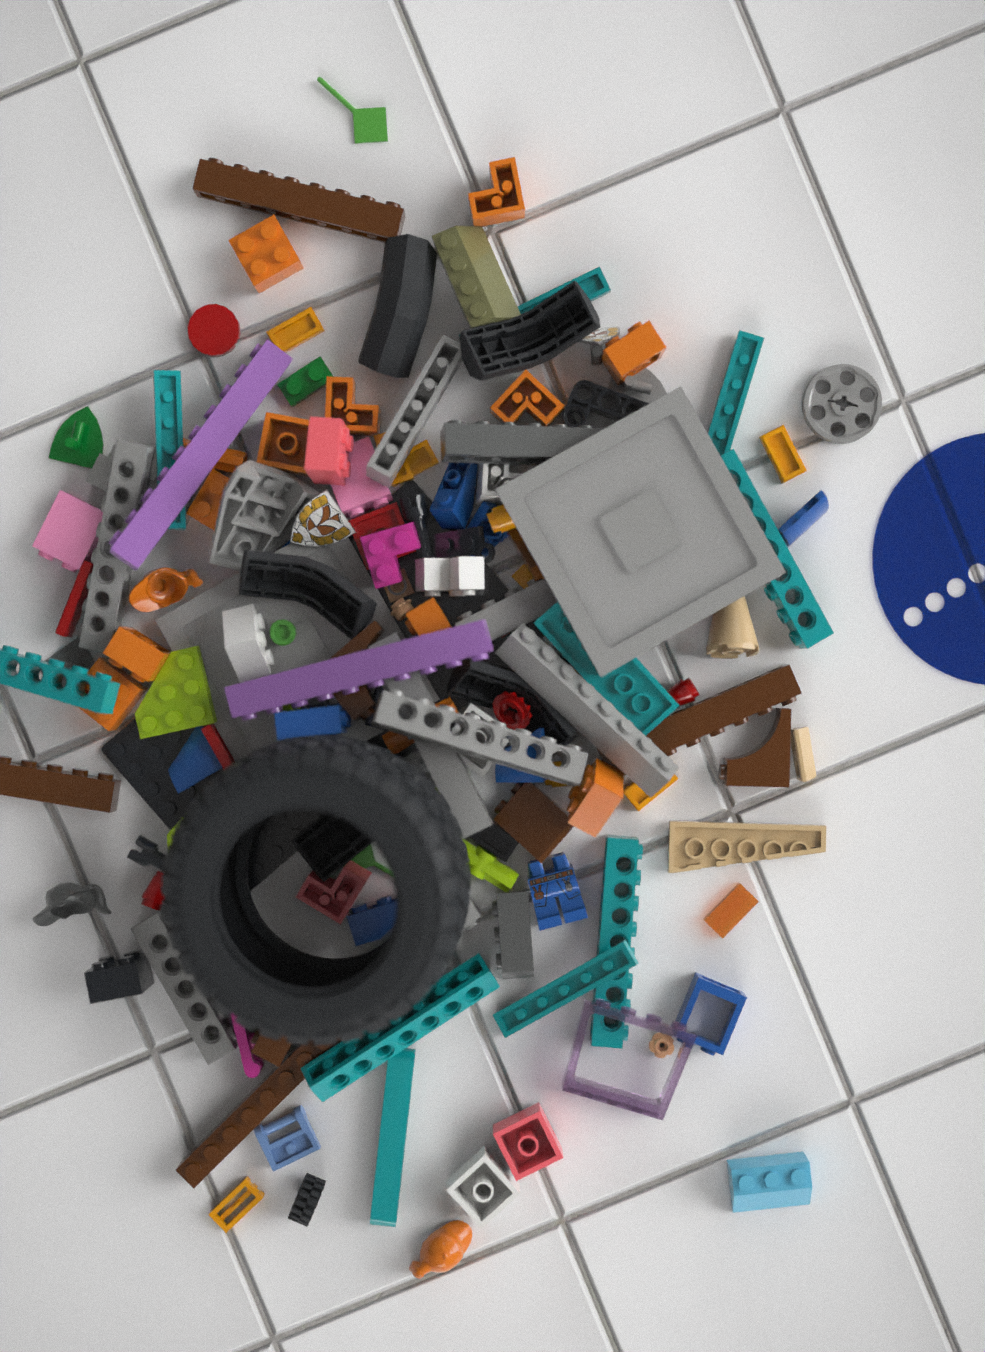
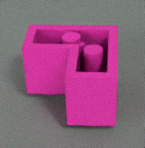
(382, 552)

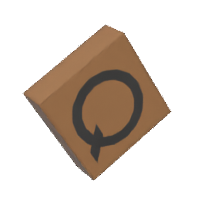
(399, 590)

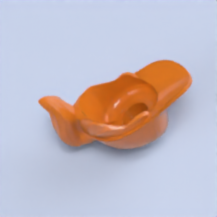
(162, 588)
(443, 1249)

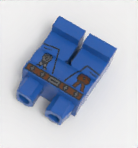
(555, 883)

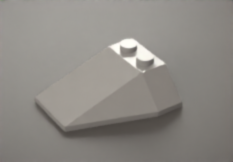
(256, 512)

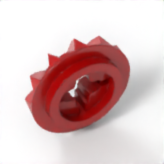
(511, 718)

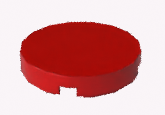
(214, 330)

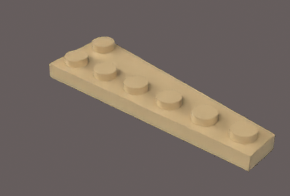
(718, 844)

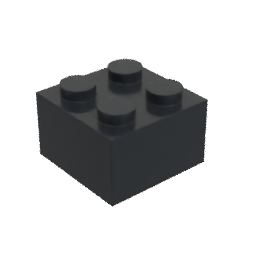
(118, 977)

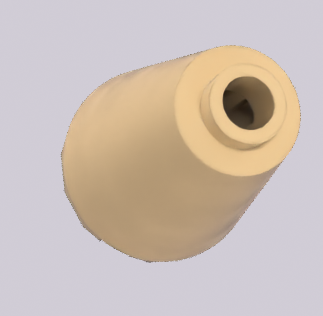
(732, 632)

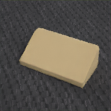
(802, 754)

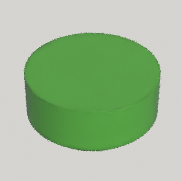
(282, 632)

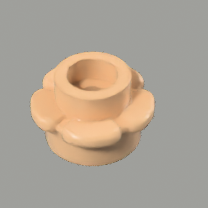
(400, 608)
(656, 1040)

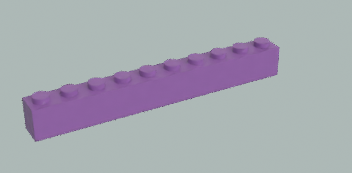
(200, 456)
(359, 668)

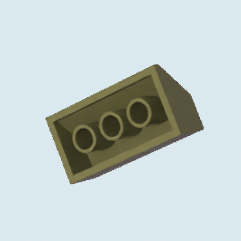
(475, 275)

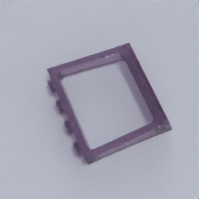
(617, 1097)

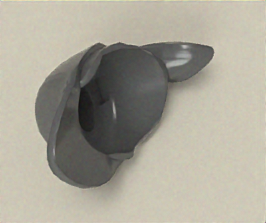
(71, 899)

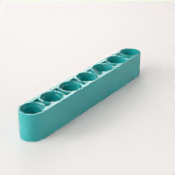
(392, 1138)

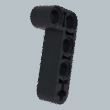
(594, 405)

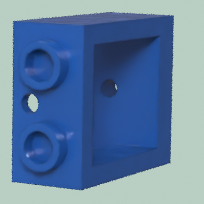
(314, 721)
(720, 990)

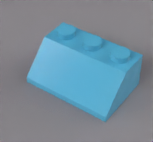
(769, 1181)

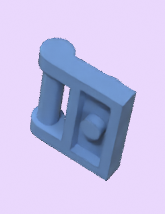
(290, 1146)

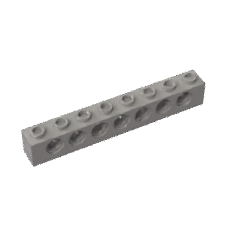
(117, 588)
(572, 759)

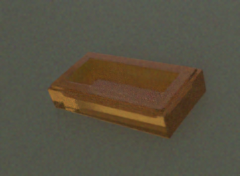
(730, 910)

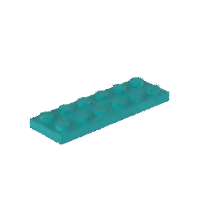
(628, 687)

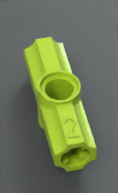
(486, 866)

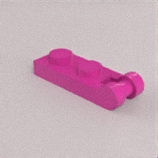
(252, 1063)

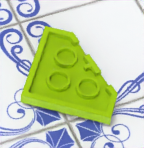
(177, 696)

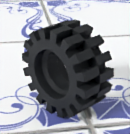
(307, 1199)

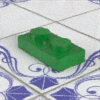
(305, 382)

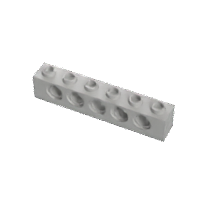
(415, 412)
(171, 978)

